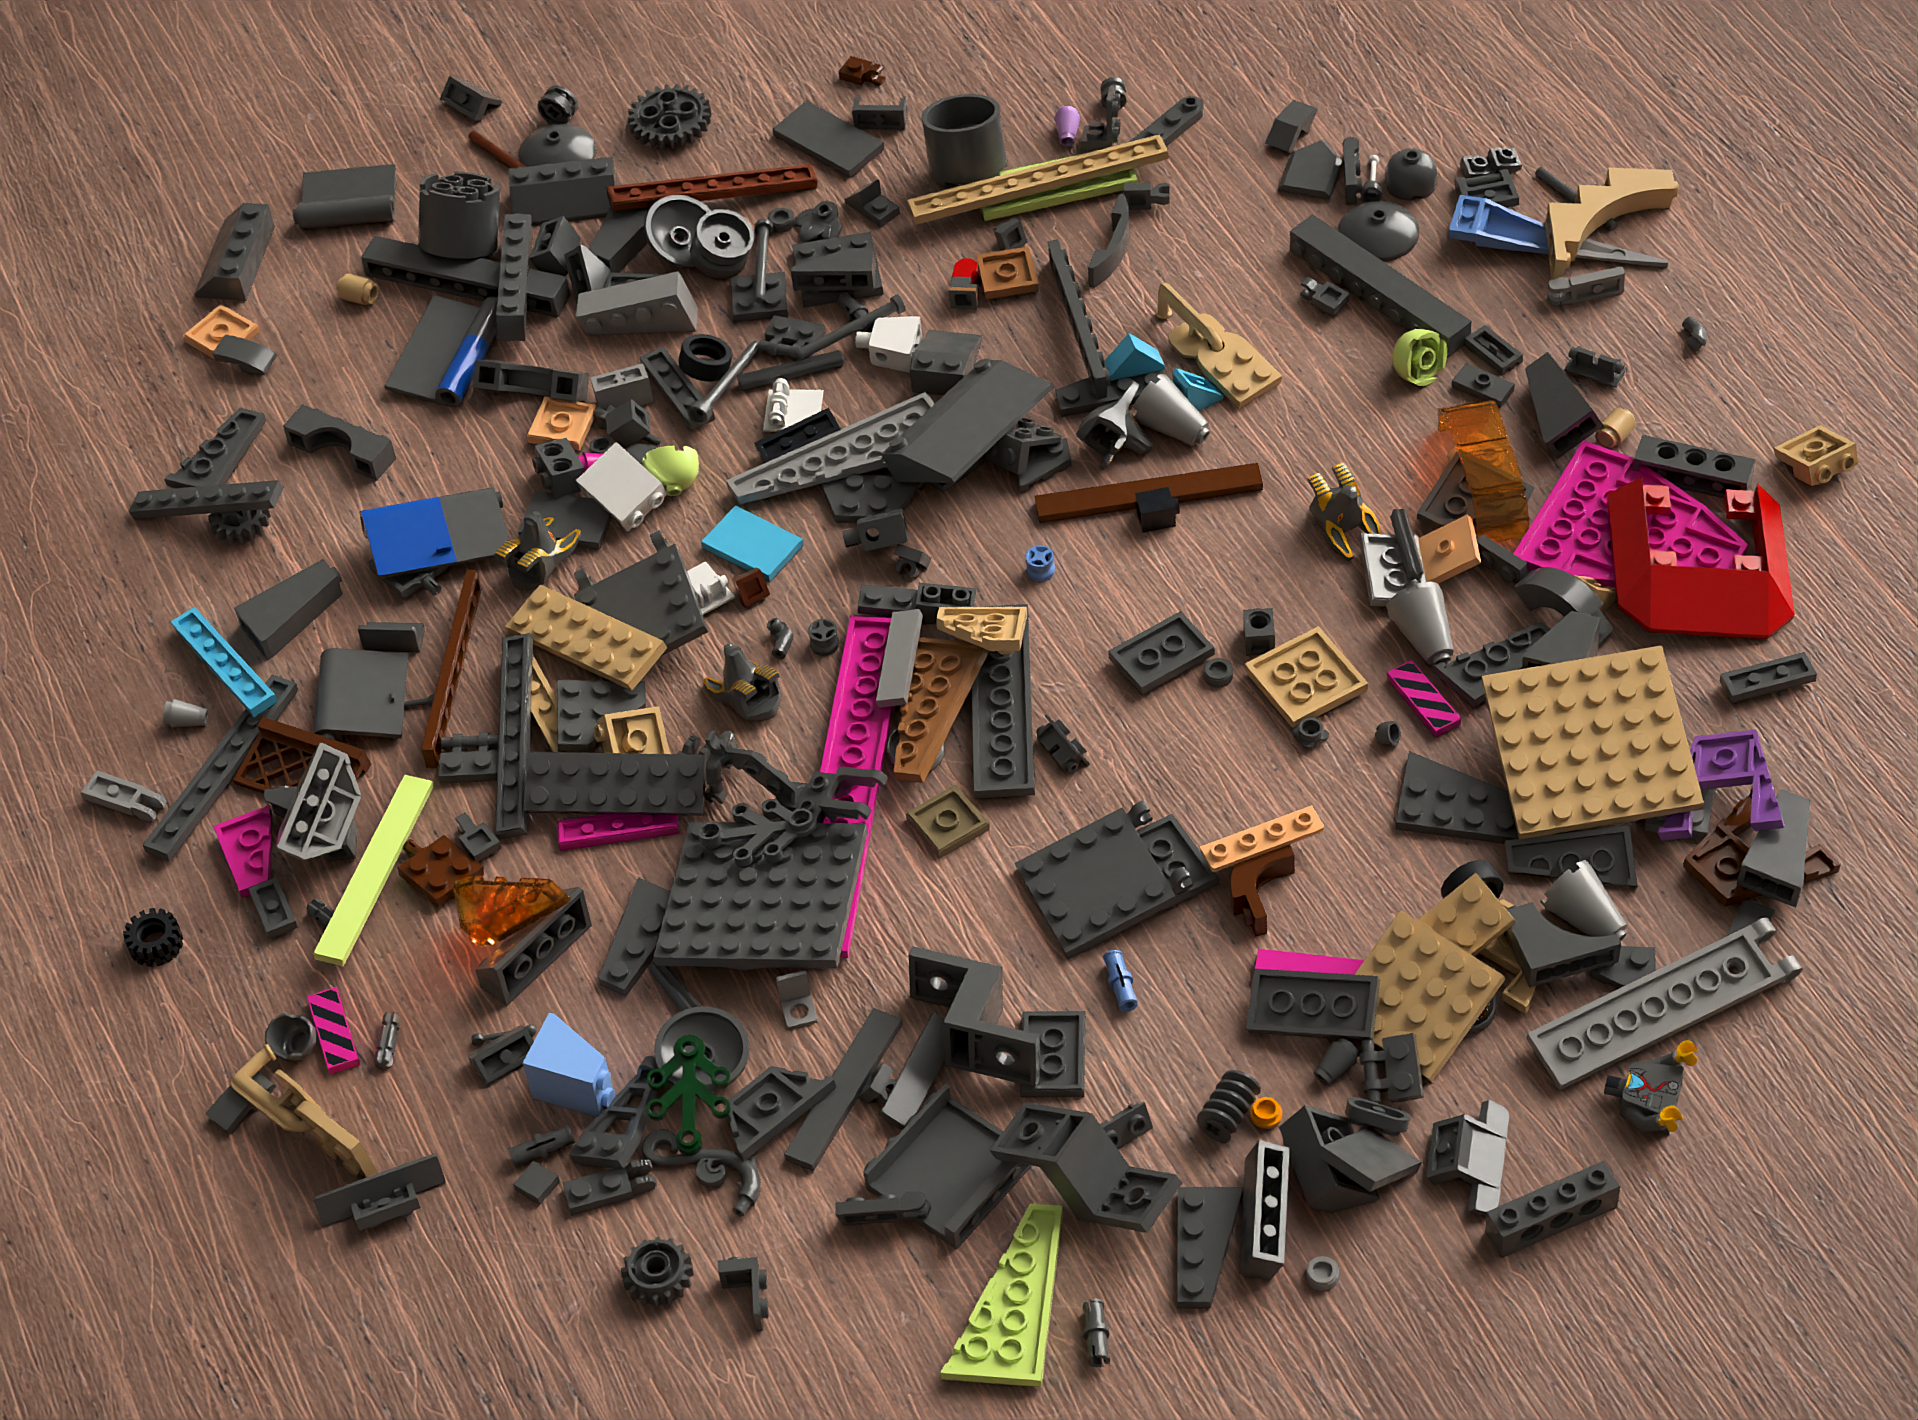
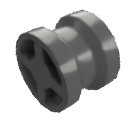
(1120, 88)
(823, 637)

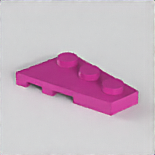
(247, 847)

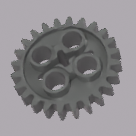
(669, 116)

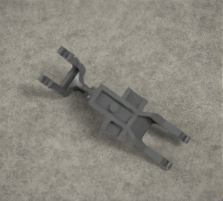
(816, 796)

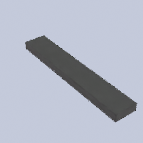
(849, 1077)

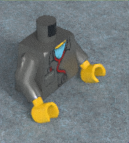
(1653, 1090)

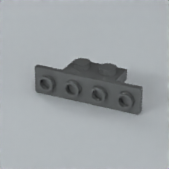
(381, 1195)

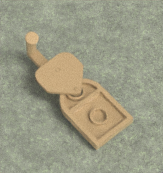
(1220, 355)
(308, 1116)

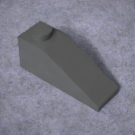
(837, 271)

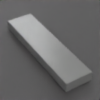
(899, 658)

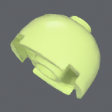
(1419, 356)
(673, 468)

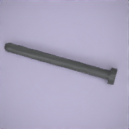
(763, 229)

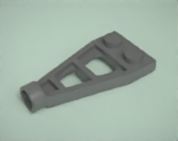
(615, 1150)

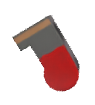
(964, 284)

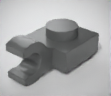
(1141, 195)
(1326, 297)
(476, 840)

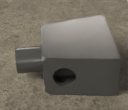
(891, 530)

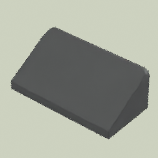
(501, 1054)

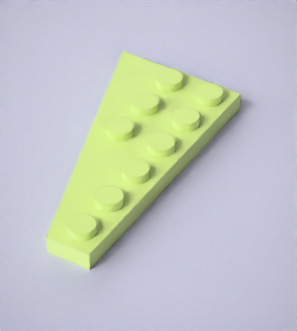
(1013, 1314)

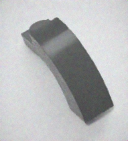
(1561, 592)

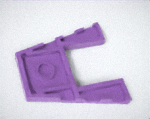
(1728, 762)

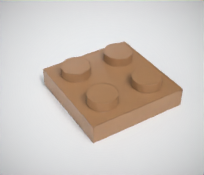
(1007, 273)

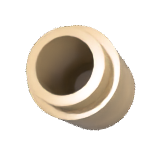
(357, 289)
(1616, 428)

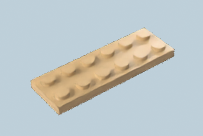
(587, 637)

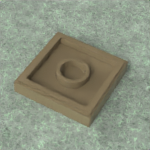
(947, 821)

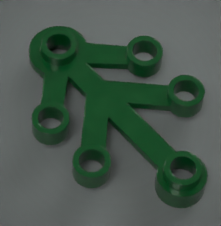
(688, 1088)

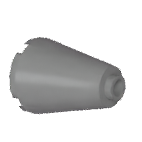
(1170, 412)
(1423, 621)
(1585, 903)

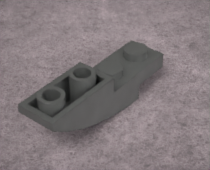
(928, 598)

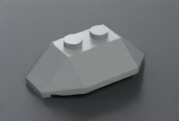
(320, 806)

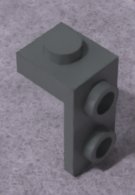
(743, 1273)

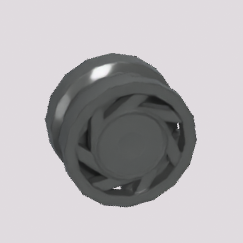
(557, 105)

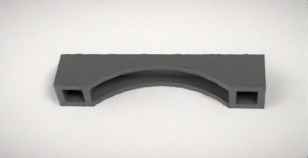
(513, 277)

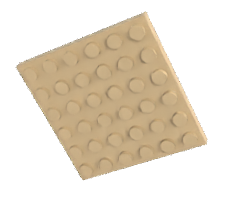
(1591, 742)

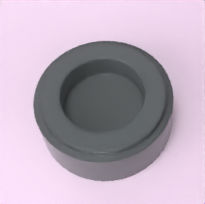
(781, 219)
(1218, 672)

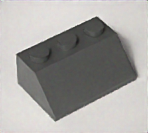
(1321, 1183)

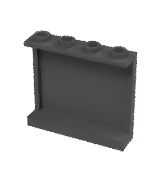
(948, 1161)

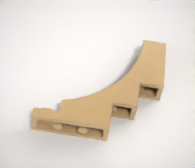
(1623, 192)

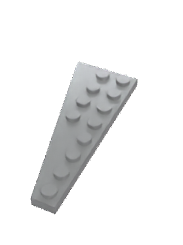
(833, 457)

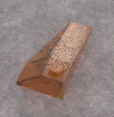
(501, 908)

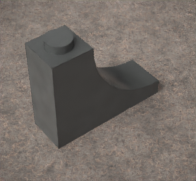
(1552, 953)

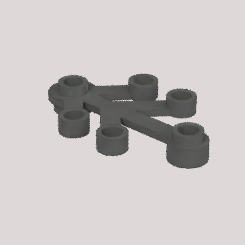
(794, 824)

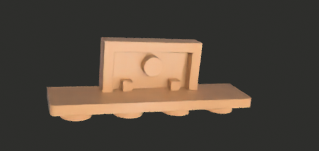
(1262, 839)

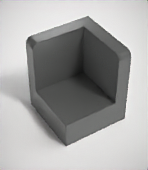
(627, 423)

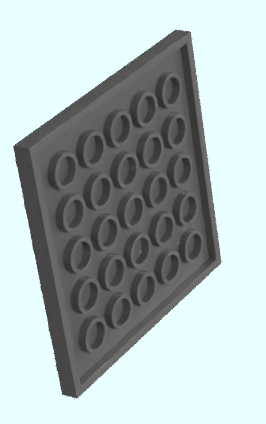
(763, 912)

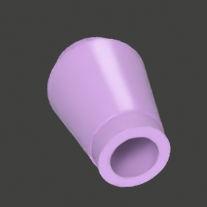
(1067, 124)

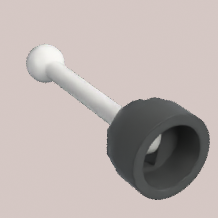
(1372, 189)

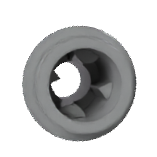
(184, 714)

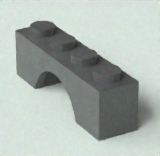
(531, 379)
(312, 430)

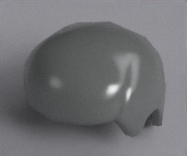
(290, 1037)

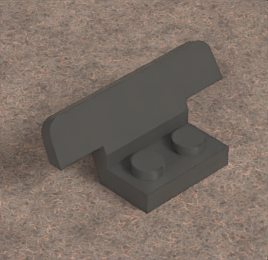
(1473, 1152)

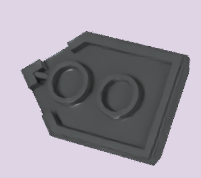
(1312, 171)

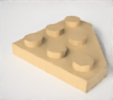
(987, 627)

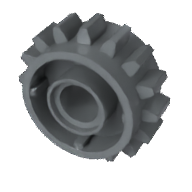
(660, 1287)

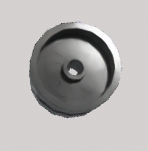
(721, 244)

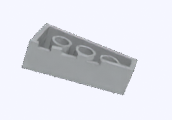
(639, 307)

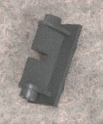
(1601, 369)
(1055, 736)
(1128, 1124)

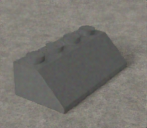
(563, 189)
(237, 253)
(533, 949)

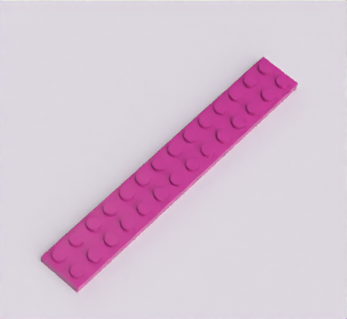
(859, 727)

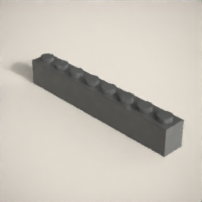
(461, 277)
(1377, 282)

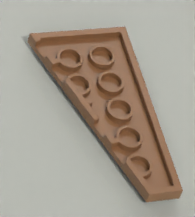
(937, 691)

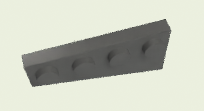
(1204, 1234)

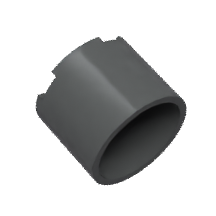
(964, 139)
(458, 215)

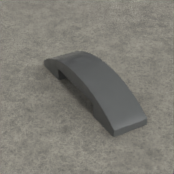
(1105, 262)

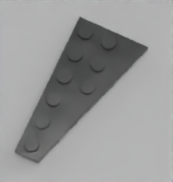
(1453, 804)

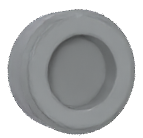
(1322, 1273)

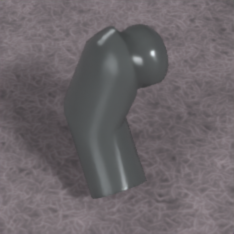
(1698, 332)
(782, 635)

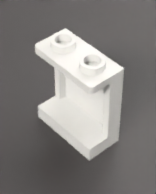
(622, 487)

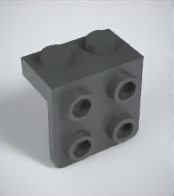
(1013, 448)

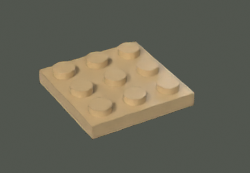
(1306, 677)

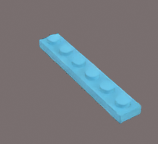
(224, 662)

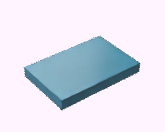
(752, 543)

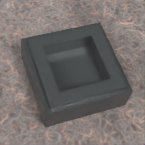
(536, 1182)

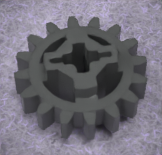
(239, 524)

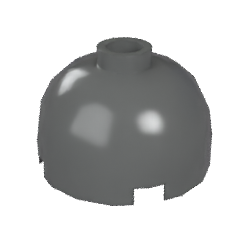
(1411, 174)

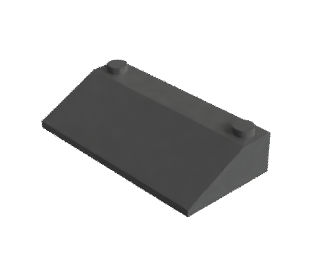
(964, 423)

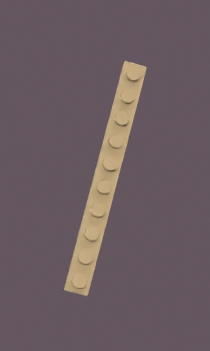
(1037, 179)

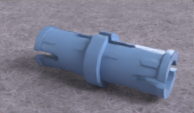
(1116, 968)

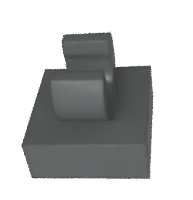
(1010, 235)
(911, 557)
(877, 1083)

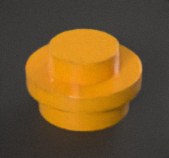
(1266, 1113)

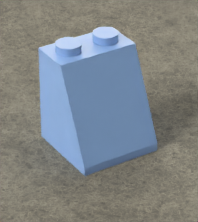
(567, 1070)

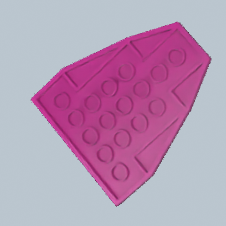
(1575, 529)

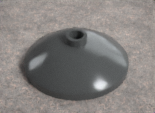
(557, 145)
(671, 219)
(1381, 229)
(723, 1039)

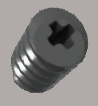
(1228, 1105)

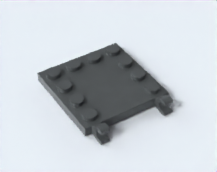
(649, 596)
(1099, 880)

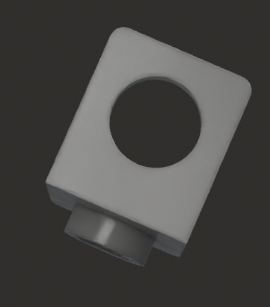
(795, 992)

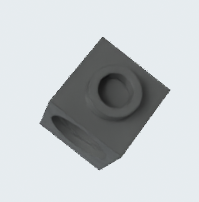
(1258, 631)

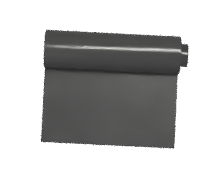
(347, 197)
(360, 693)

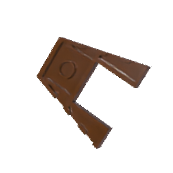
(1719, 858)

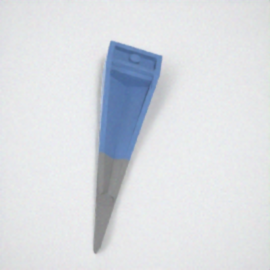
(1503, 228)

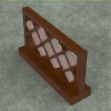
(291, 740)

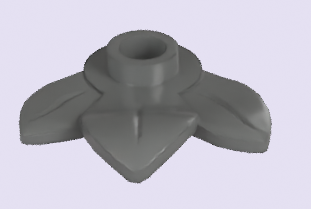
(815, 223)

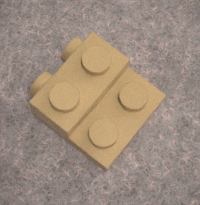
(1818, 455)
(632, 732)

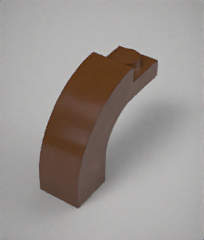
(1249, 878)

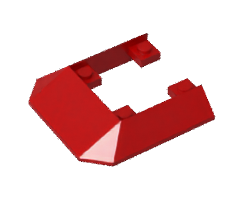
(1703, 601)

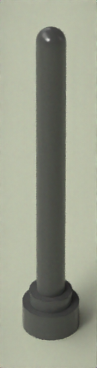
(701, 410)

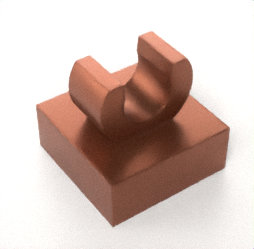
(751, 587)

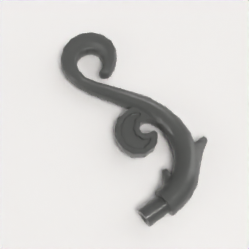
(706, 1160)

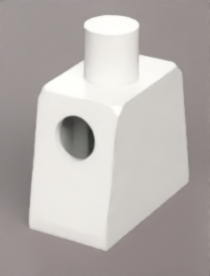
(892, 342)

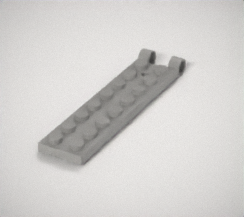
(1659, 1005)

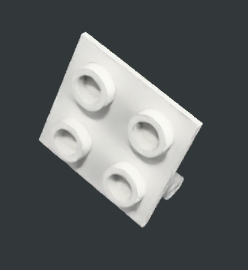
(789, 406)
(709, 587)

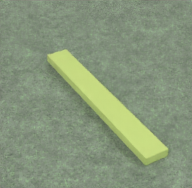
(373, 871)

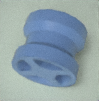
(1040, 563)

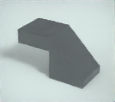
(1289, 124)

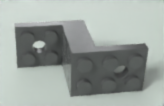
(971, 1028)
(1086, 1167)

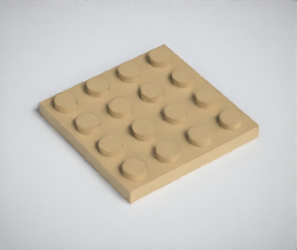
(1427, 990)

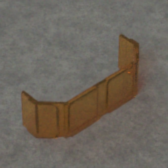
(1489, 468)

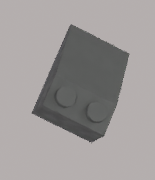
(943, 361)

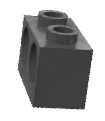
(558, 467)

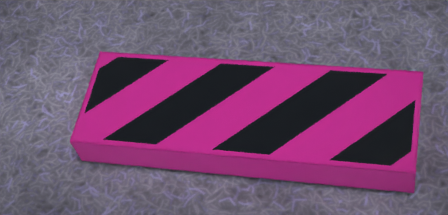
(1423, 698)
(333, 1030)

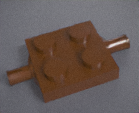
(437, 868)

